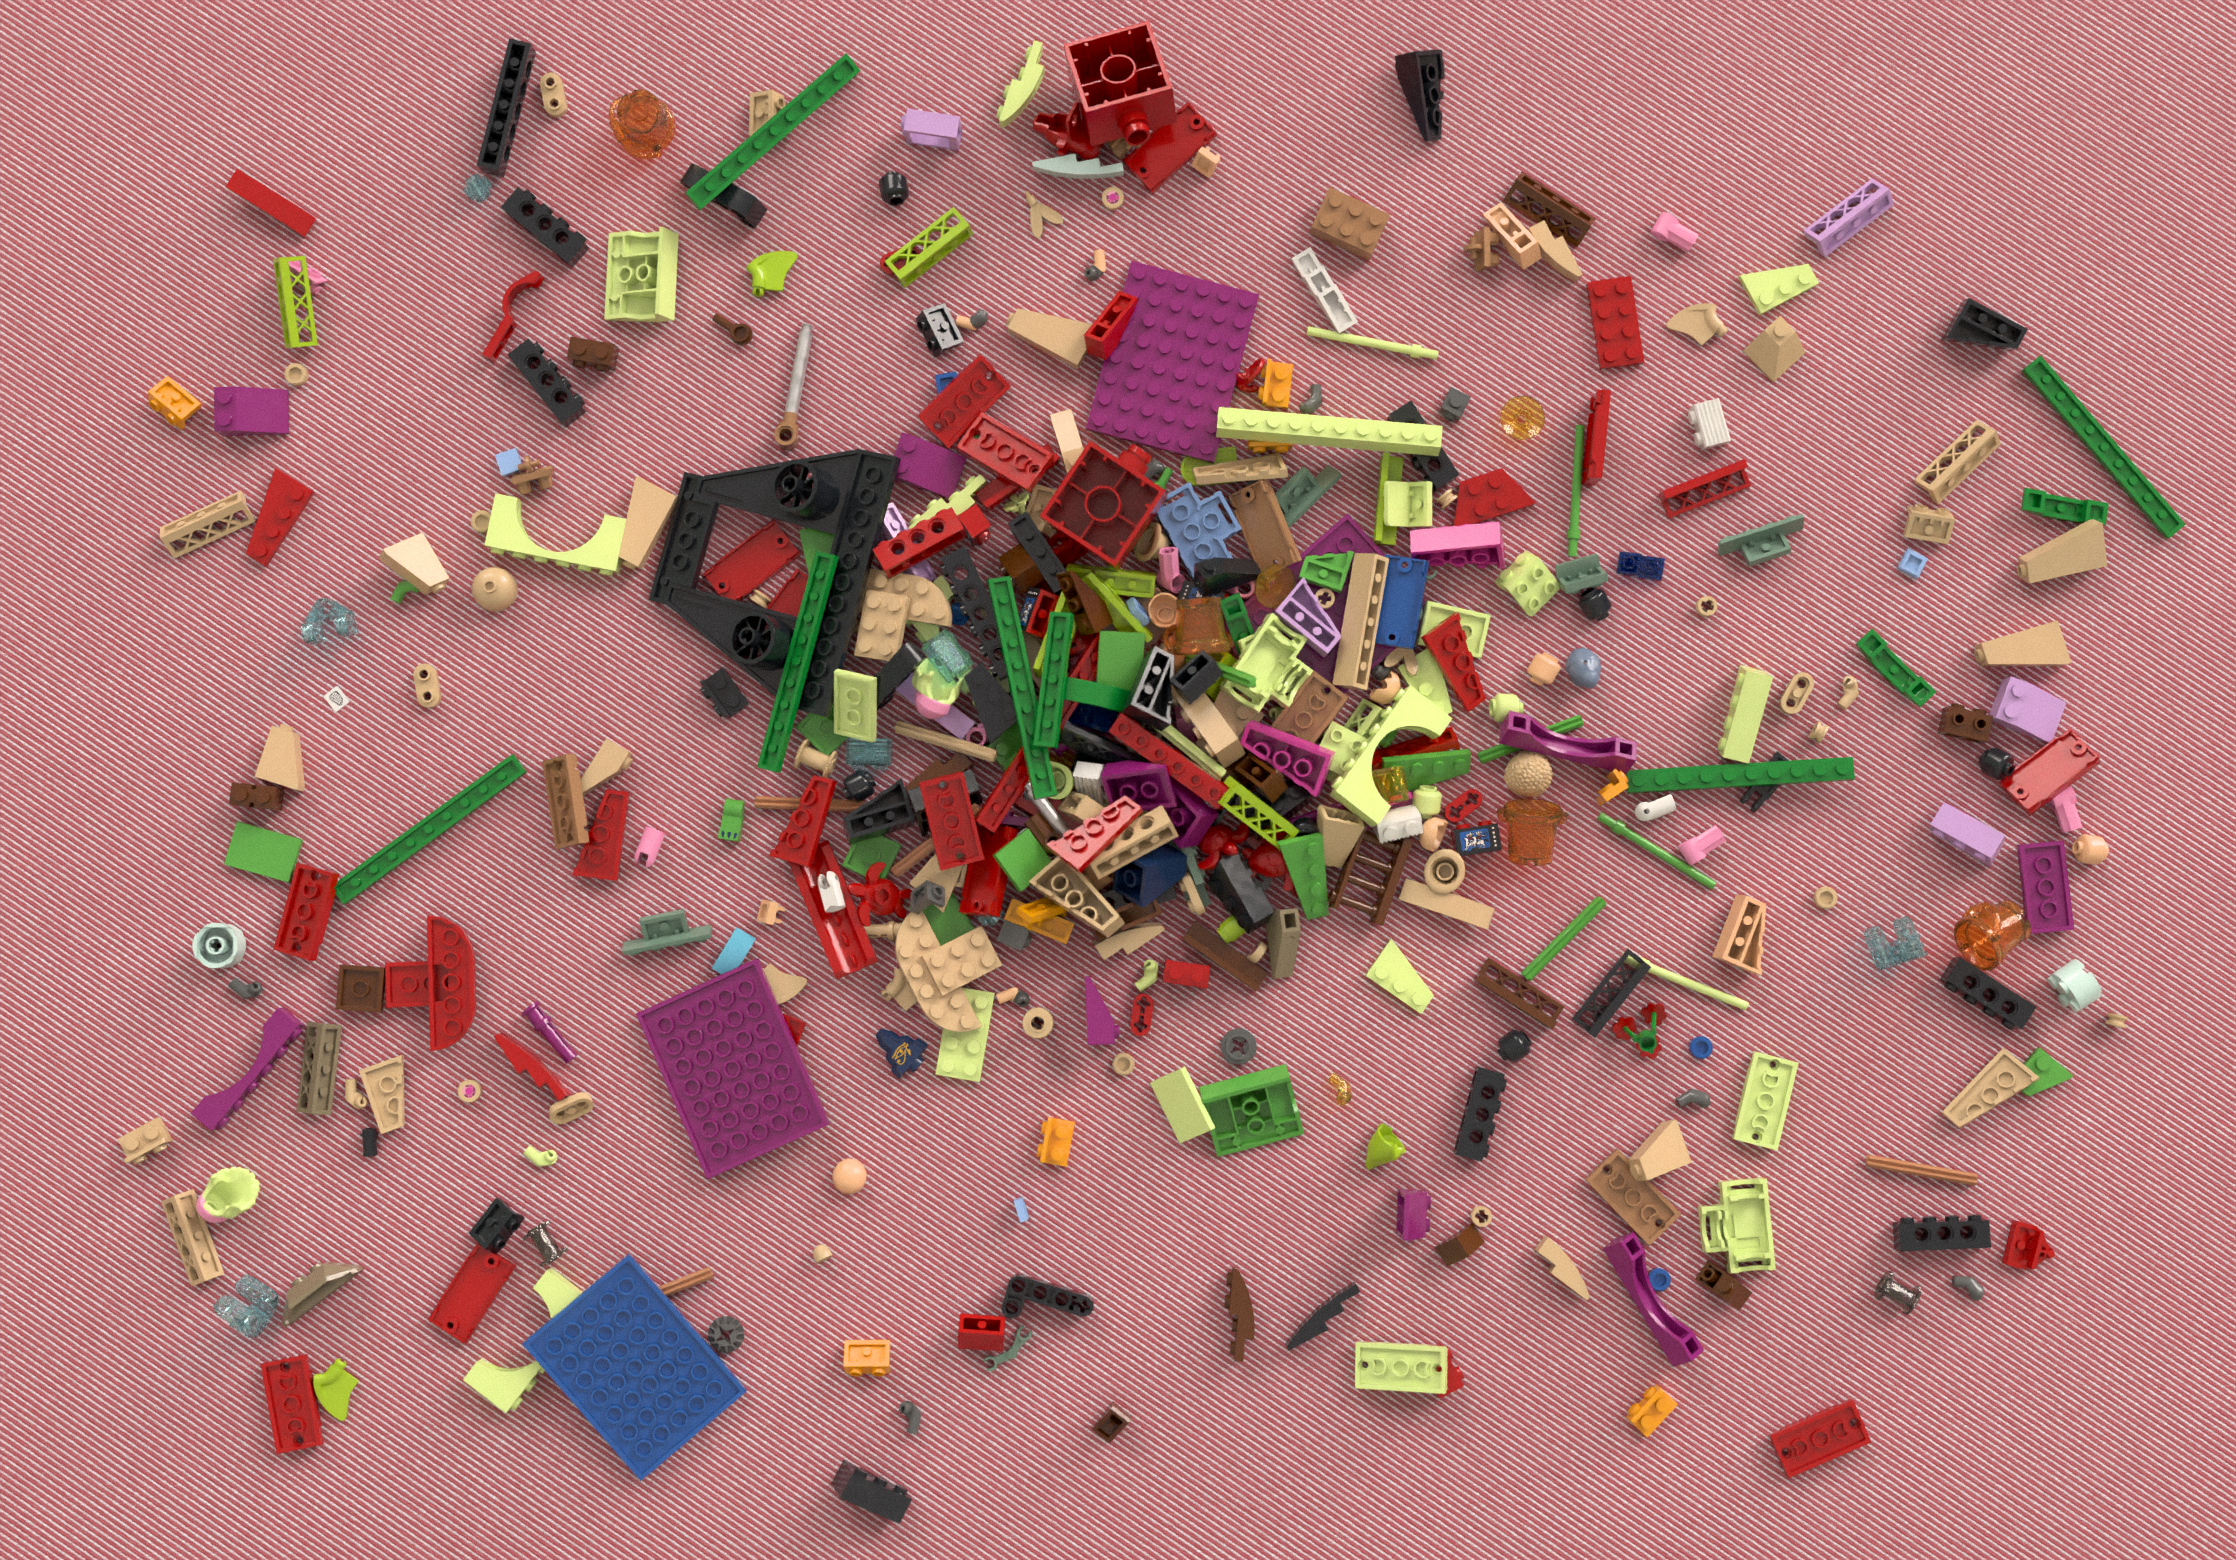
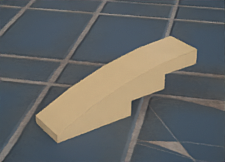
(1447, 904)

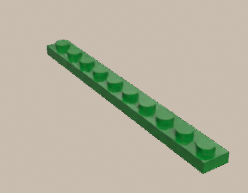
(772, 132)
(2103, 447)
(797, 661)
(1021, 685)
(1740, 775)
(429, 829)

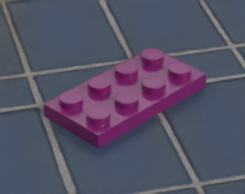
(2045, 886)

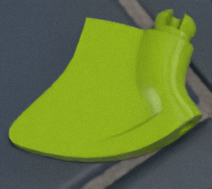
(770, 271)
(334, 1389)

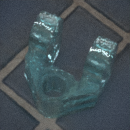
(343, 618)
(1903, 949)
(253, 1318)

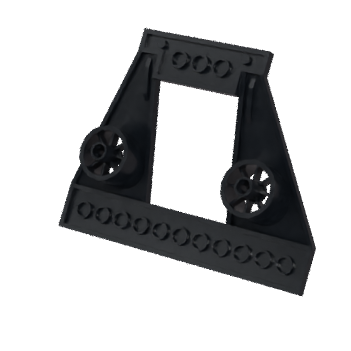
(845, 501)

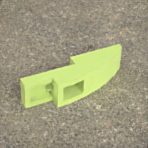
(1020, 93)
(958, 501)

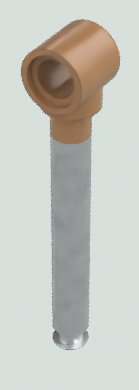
(789, 424)
(1061, 827)

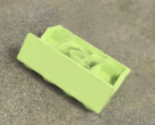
(641, 276)

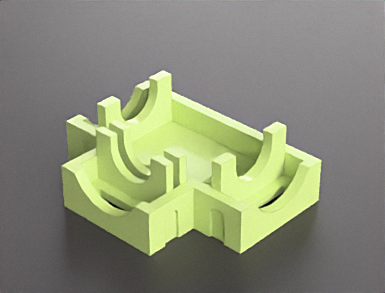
(1273, 663)
(1740, 1225)

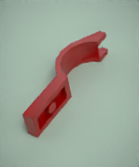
(508, 324)

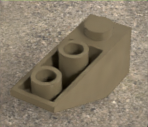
(1283, 940)

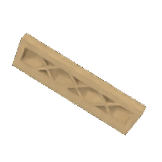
(1962, 462)
(201, 518)
(194, 1236)

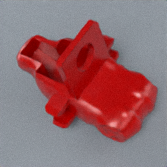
(1067, 133)

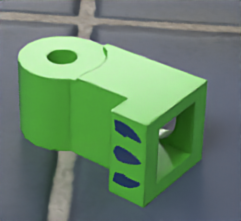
(732, 820)

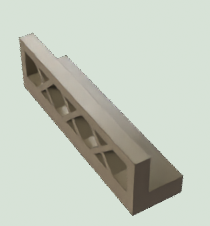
(321, 1068)

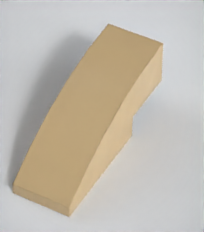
(1556, 251)
(1128, 939)
(1562, 1266)

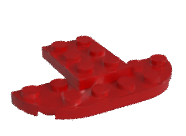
(442, 983)

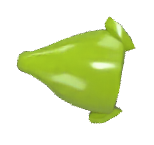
(1383, 1147)

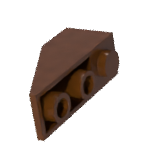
(1088, 608)

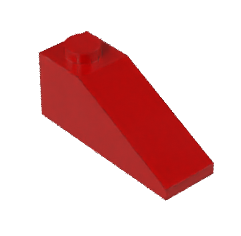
(1110, 325)

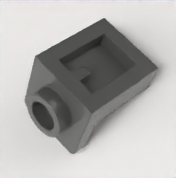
(1454, 405)
(925, 895)

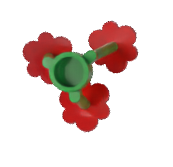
(1646, 1040)

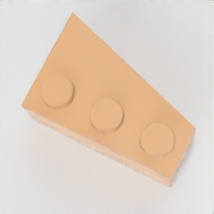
(1742, 935)

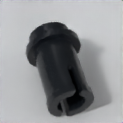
(369, 1142)

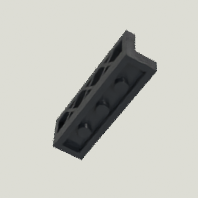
(1038, 549)
(1095, 745)
(1619, 996)

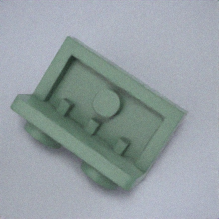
(1580, 574)

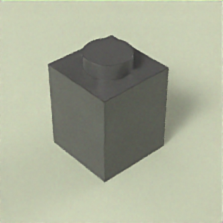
(1014, 936)

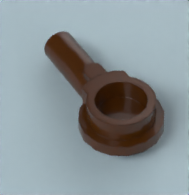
(740, 333)

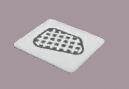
(336, 698)

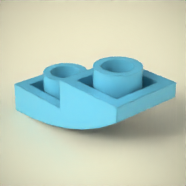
(734, 951)

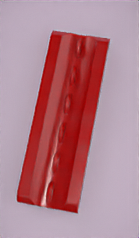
(839, 931)

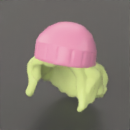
(933, 693)
(228, 1194)

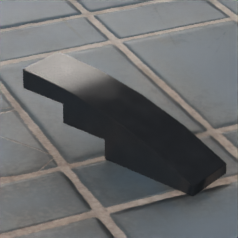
(1315, 1322)

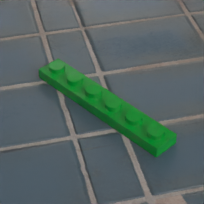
(1053, 680)

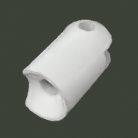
(1655, 808)
(831, 892)

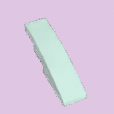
(1068, 167)

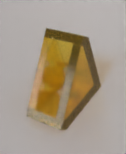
(1391, 784)

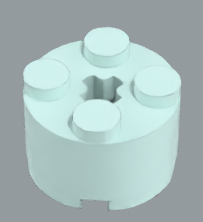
(232, 947)
(2075, 986)

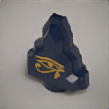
(902, 1051)

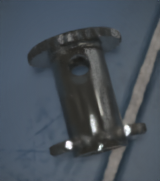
(545, 1243)
(1896, 1292)

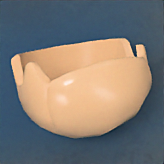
(1163, 610)
(1390, 687)
(1432, 833)
(849, 1176)

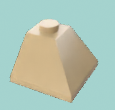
(1775, 349)

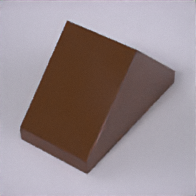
(1460, 1245)
(1112, 1422)

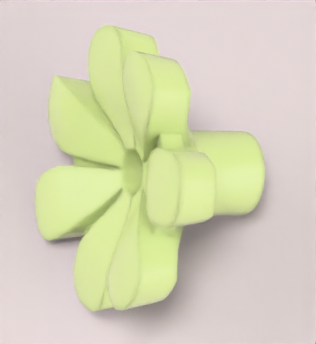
(1017, 503)

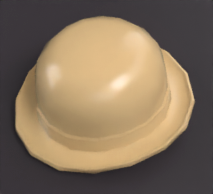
(1150, 543)
(1444, 871)

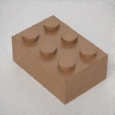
(1349, 223)

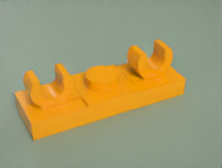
(1038, 910)
(1054, 928)

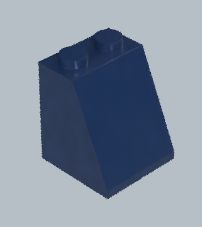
(1150, 874)

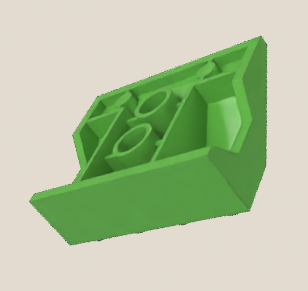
(1252, 1110)

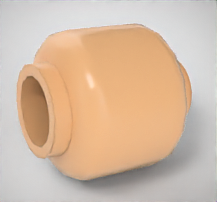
(1543, 669)
(2090, 849)

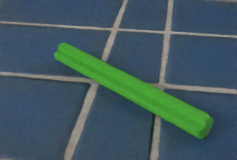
(1232, 674)
(1502, 750)
(1563, 938)

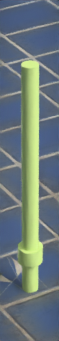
(1414, 351)
(1681, 980)

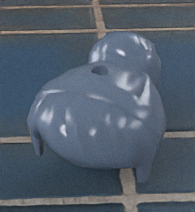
(1583, 674)

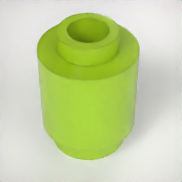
(1230, 930)

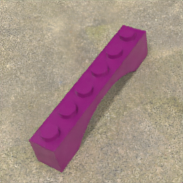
(1527, 734)
(277, 1034)
(1674, 1338)

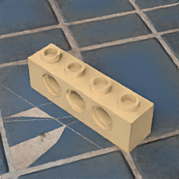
(1135, 841)

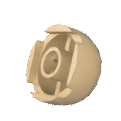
(494, 589)

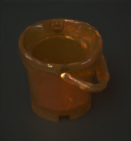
(644, 124)
(1198, 628)
(1531, 829)
(1990, 934)

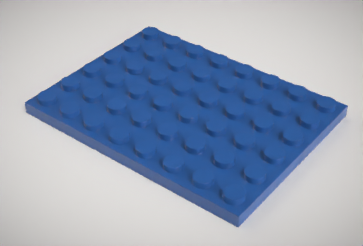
(634, 1366)

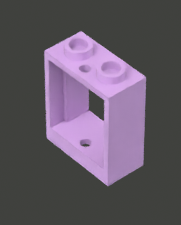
(932, 129)

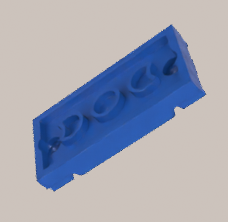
(1402, 602)

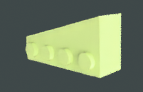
(1745, 714)

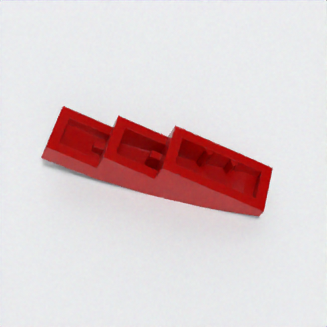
(270, 202)
(525, 1061)

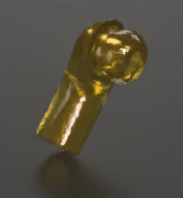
(1344, 1090)

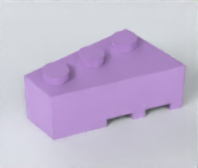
(1967, 834)

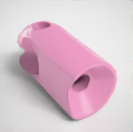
(650, 845)

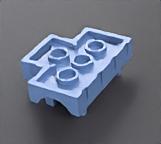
(1197, 526)

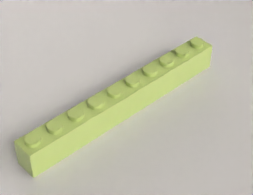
(1329, 431)

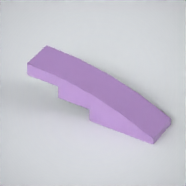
(954, 721)

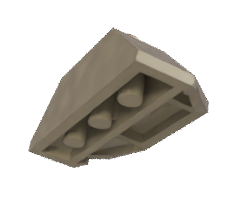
(315, 1288)

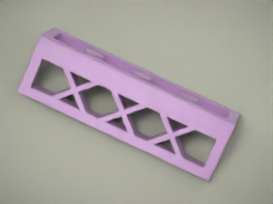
(1853, 218)
(891, 526)

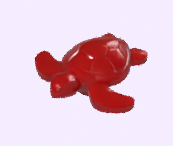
(1221, 841)
(1269, 861)
(878, 895)

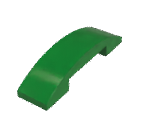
(2063, 508)
(1236, 618)
(1894, 669)
(1095, 694)

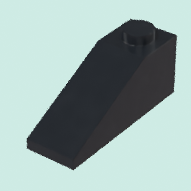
(1223, 574)

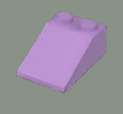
(2027, 709)

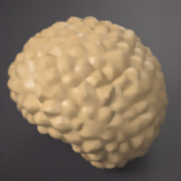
(1528, 774)

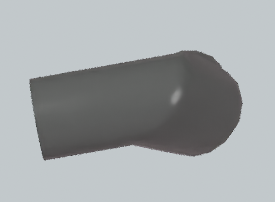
(1314, 401)
(1154, 468)
(1381, 672)
(246, 991)
(1695, 1096)
(1975, 1289)
(913, 1414)

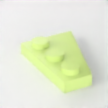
(1777, 286)
(1428, 681)
(1399, 978)

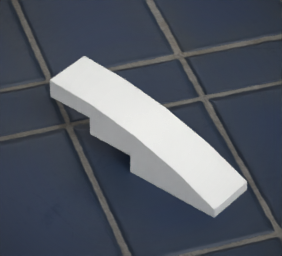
(1324, 290)

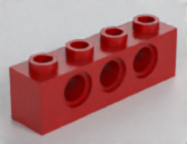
(915, 553)

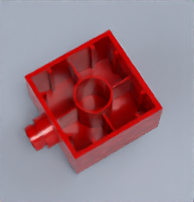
(1121, 84)
(1105, 502)

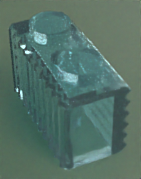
(947, 655)
(866, 753)

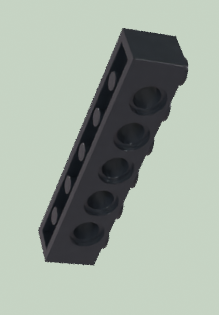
(506, 108)
(961, 560)

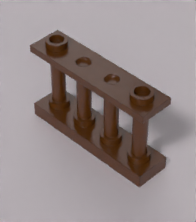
(1385, 890)

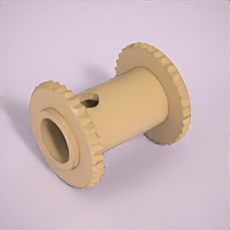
(815, 759)
(1034, 1031)

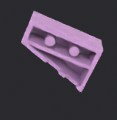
(1306, 617)

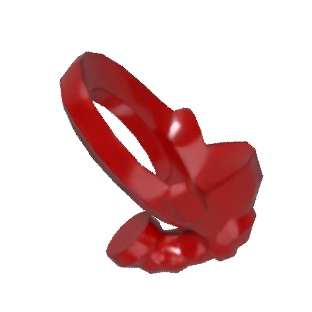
(1248, 376)

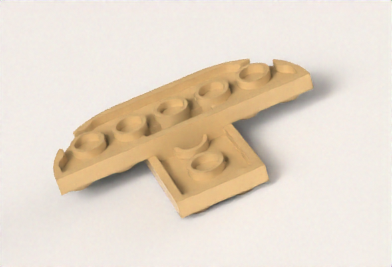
(888, 606)
(940, 971)

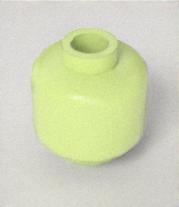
(1503, 704)
(1427, 800)

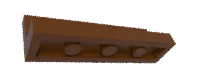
(1553, 202)
(1224, 956)
(1516, 1001)

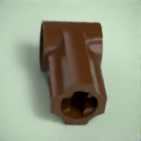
(1042, 831)

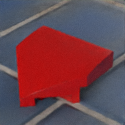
(2026, 1246)

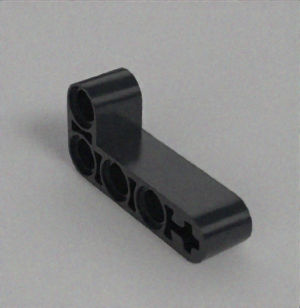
(732, 198)
(896, 672)
(1048, 1300)

